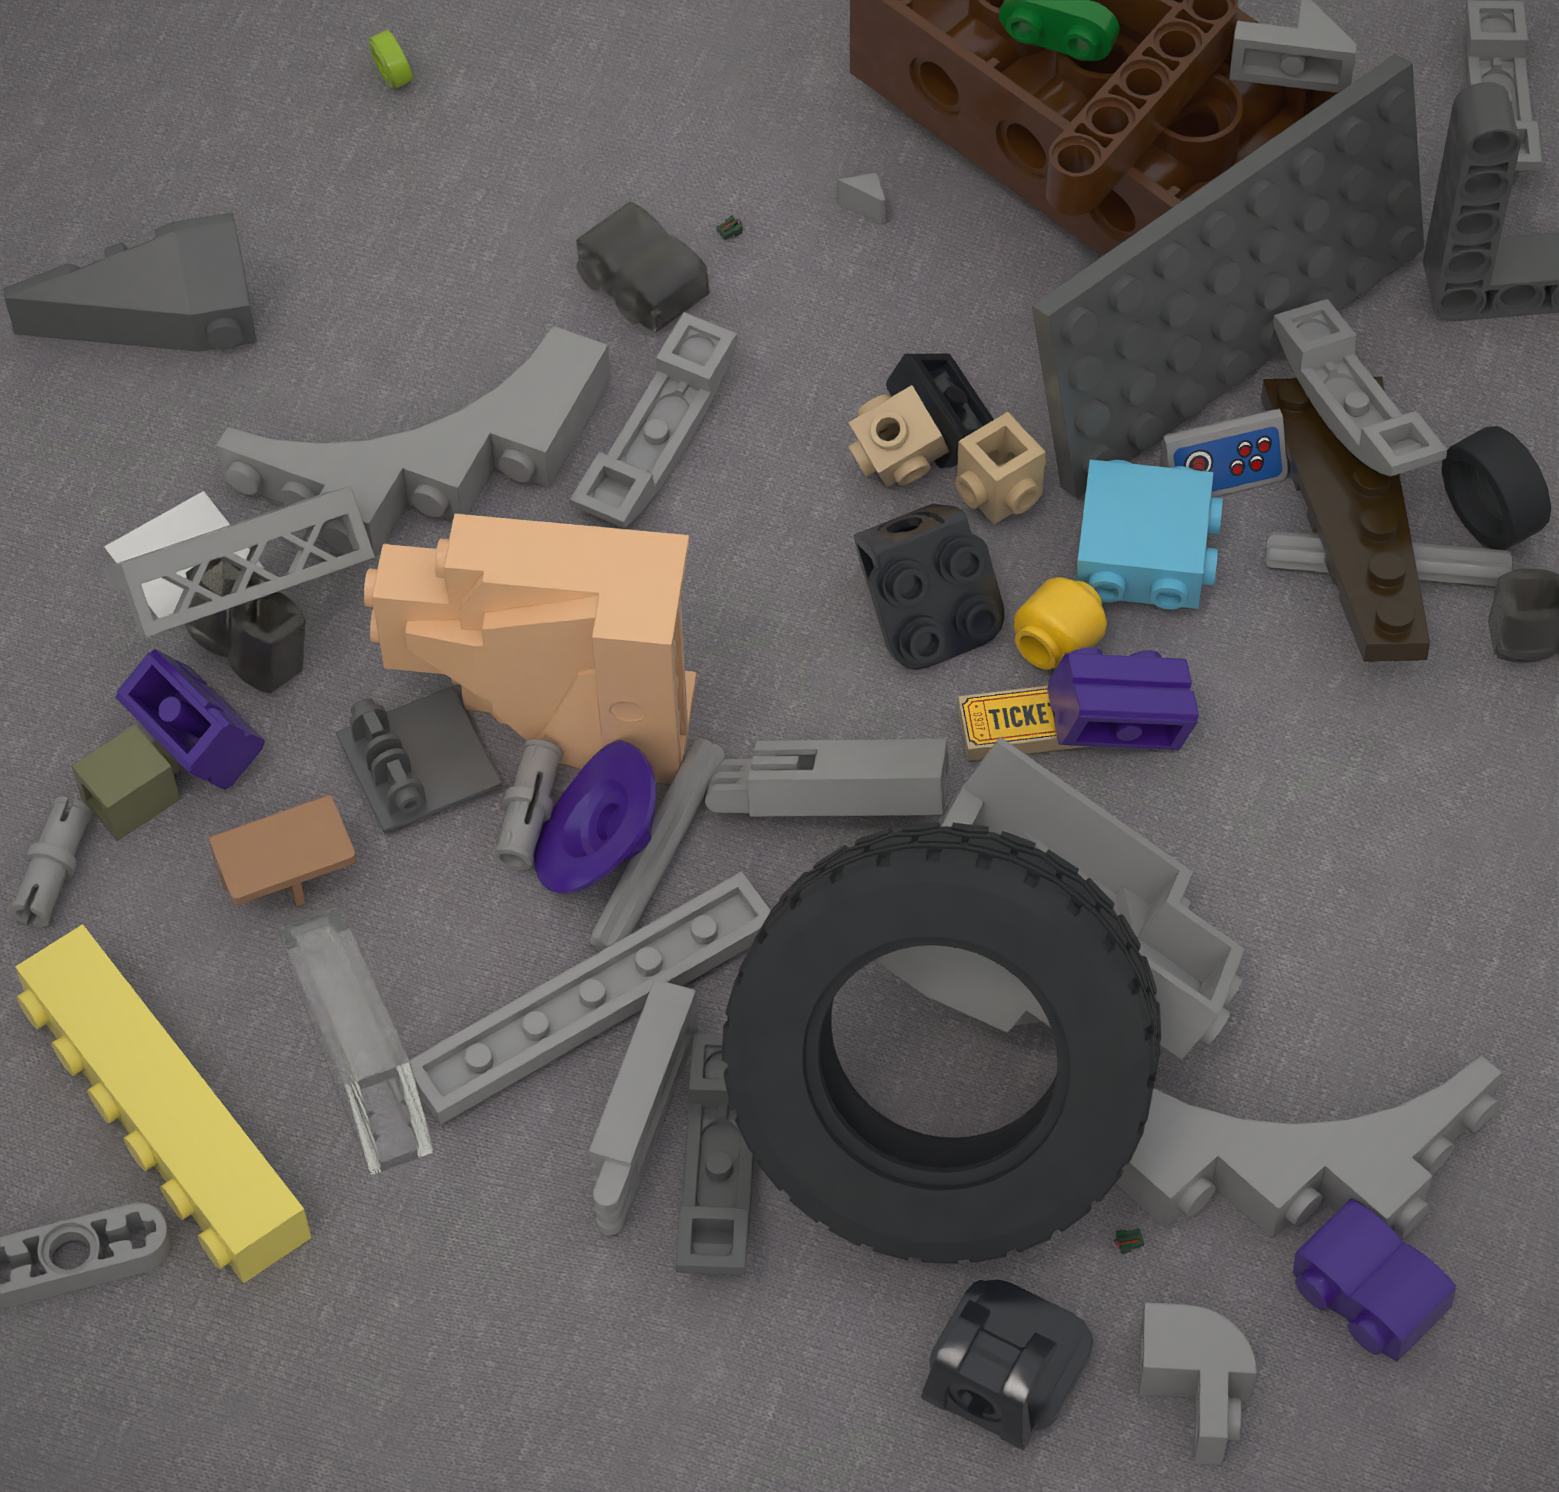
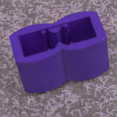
(1372, 1280)

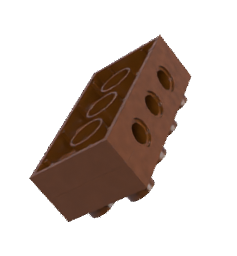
(1012, 99)

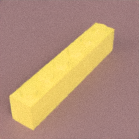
(163, 1105)

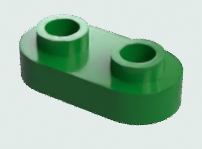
(1065, 26)

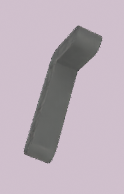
(1465, 259)

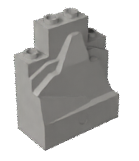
(1186, 955)

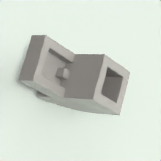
(1201, 1357)

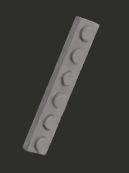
(587, 998)

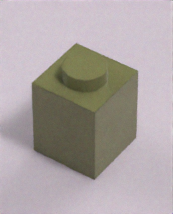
(127, 781)

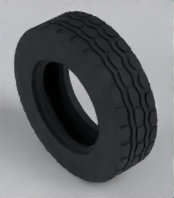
(916, 1189)

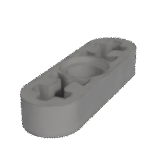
(45, 1240)

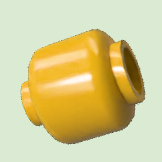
(1058, 621)

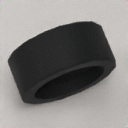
(1496, 488)

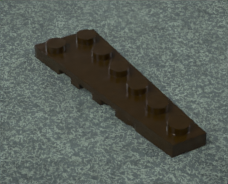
(1360, 527)

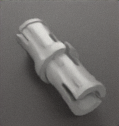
(527, 804)
(50, 862)

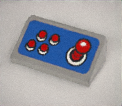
(1238, 451)

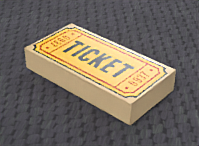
(1016, 715)

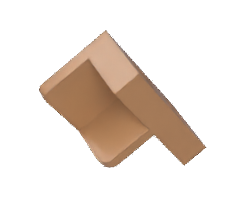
(282, 851)

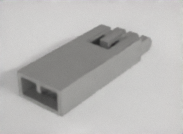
(834, 779)
(640, 1101)

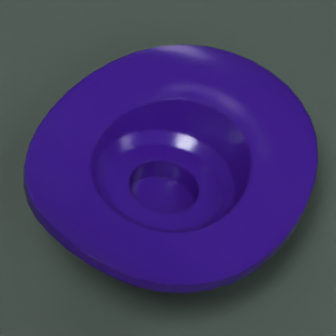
(598, 820)

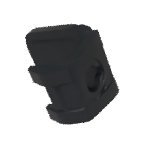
(930, 585)
(1007, 1360)

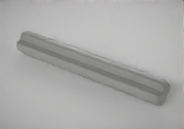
(1432, 561)
(667, 831)

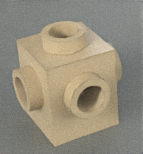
(896, 438)
(1000, 469)

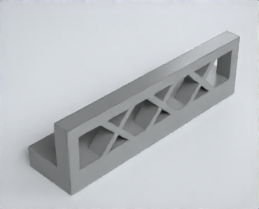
(232, 538)

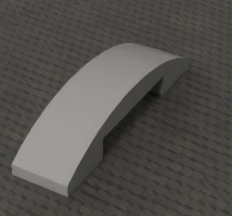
(1497, 53)
(1347, 395)
(661, 425)

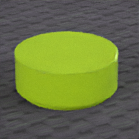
(390, 59)

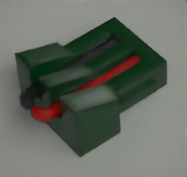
(730, 228)
(1128, 1240)

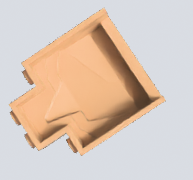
(547, 630)

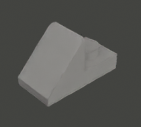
(1305, 57)

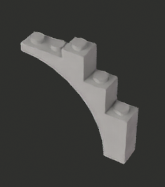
(443, 466)
(1286, 1169)

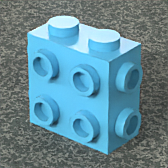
(1148, 533)

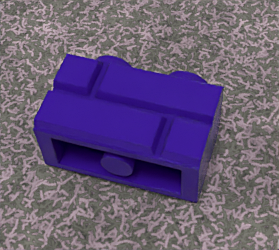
(1122, 700)
(190, 719)

